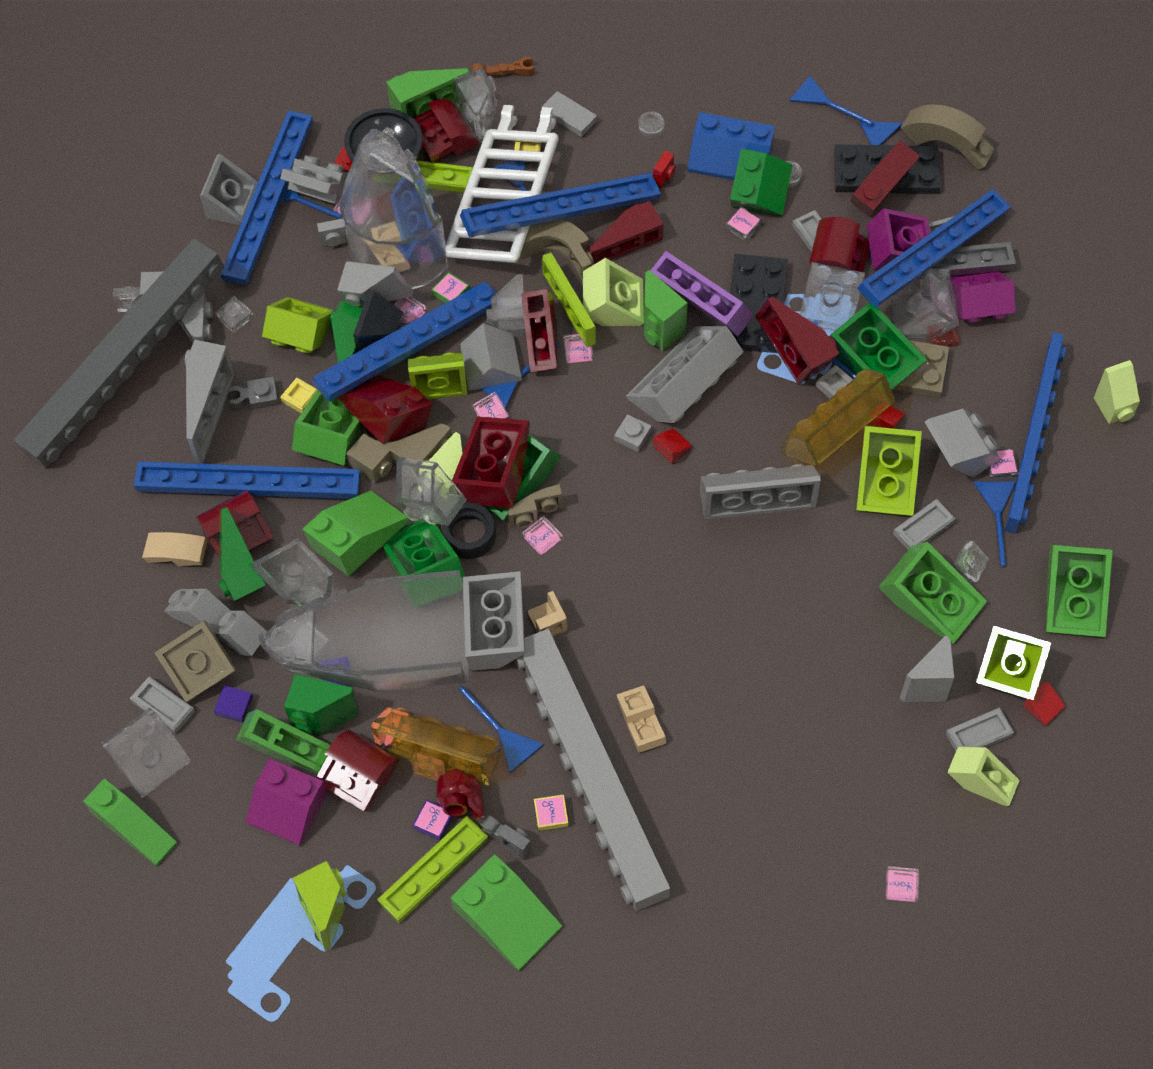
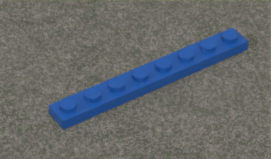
(266, 199)
(559, 204)
(933, 248)
(404, 342)
(1034, 442)
(254, 479)

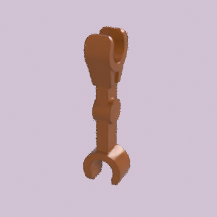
(517, 67)

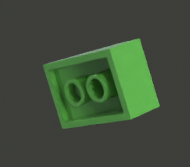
(416, 89)
(326, 430)
(353, 530)
(1078, 590)
(932, 592)
(505, 912)

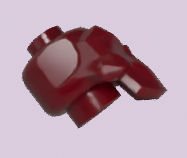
(460, 794)

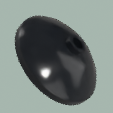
(405, 128)

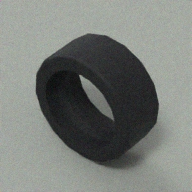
(479, 547)

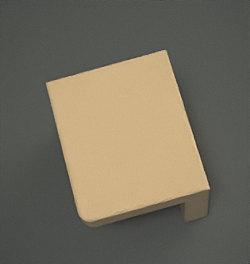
(549, 616)

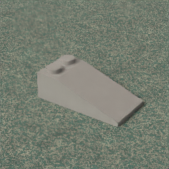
(207, 384)

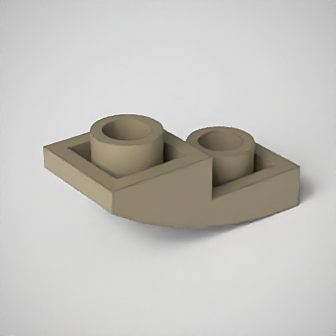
(525, 511)

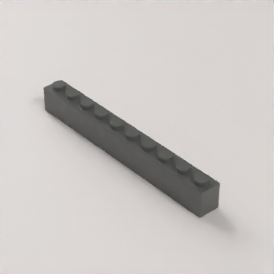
(119, 353)

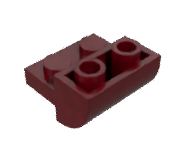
(445, 130)
(839, 244)
(246, 517)
(356, 769)

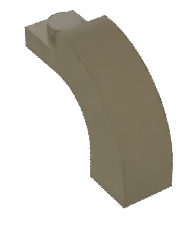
(952, 127)
(562, 238)

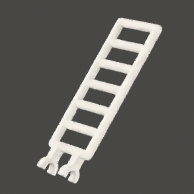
(538, 178)

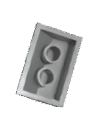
(493, 620)

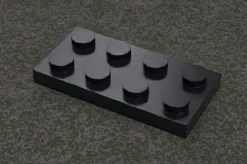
(856, 162)
(753, 283)

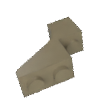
(377, 458)

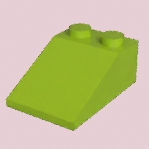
(889, 470)

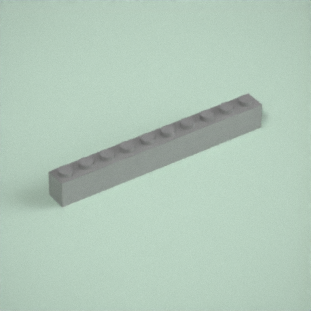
(592, 773)

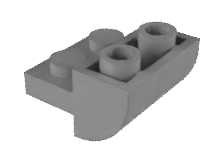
(316, 179)

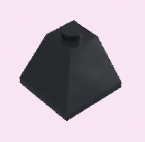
(376, 321)

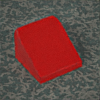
(888, 418)
(671, 445)
(1046, 704)

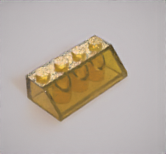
(839, 418)
(429, 737)

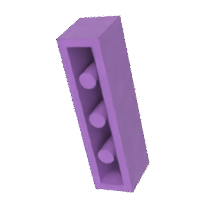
(703, 293)

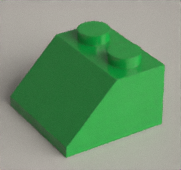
(761, 183)
(319, 705)

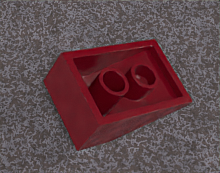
(798, 341)
(388, 408)
(493, 461)

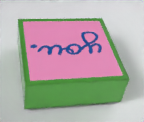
(449, 288)

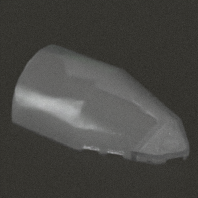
(388, 212)
(378, 635)

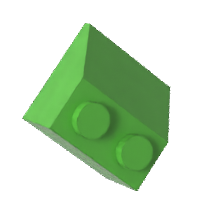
(663, 313)

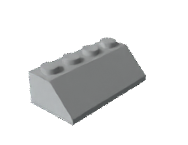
(686, 373)
(759, 491)

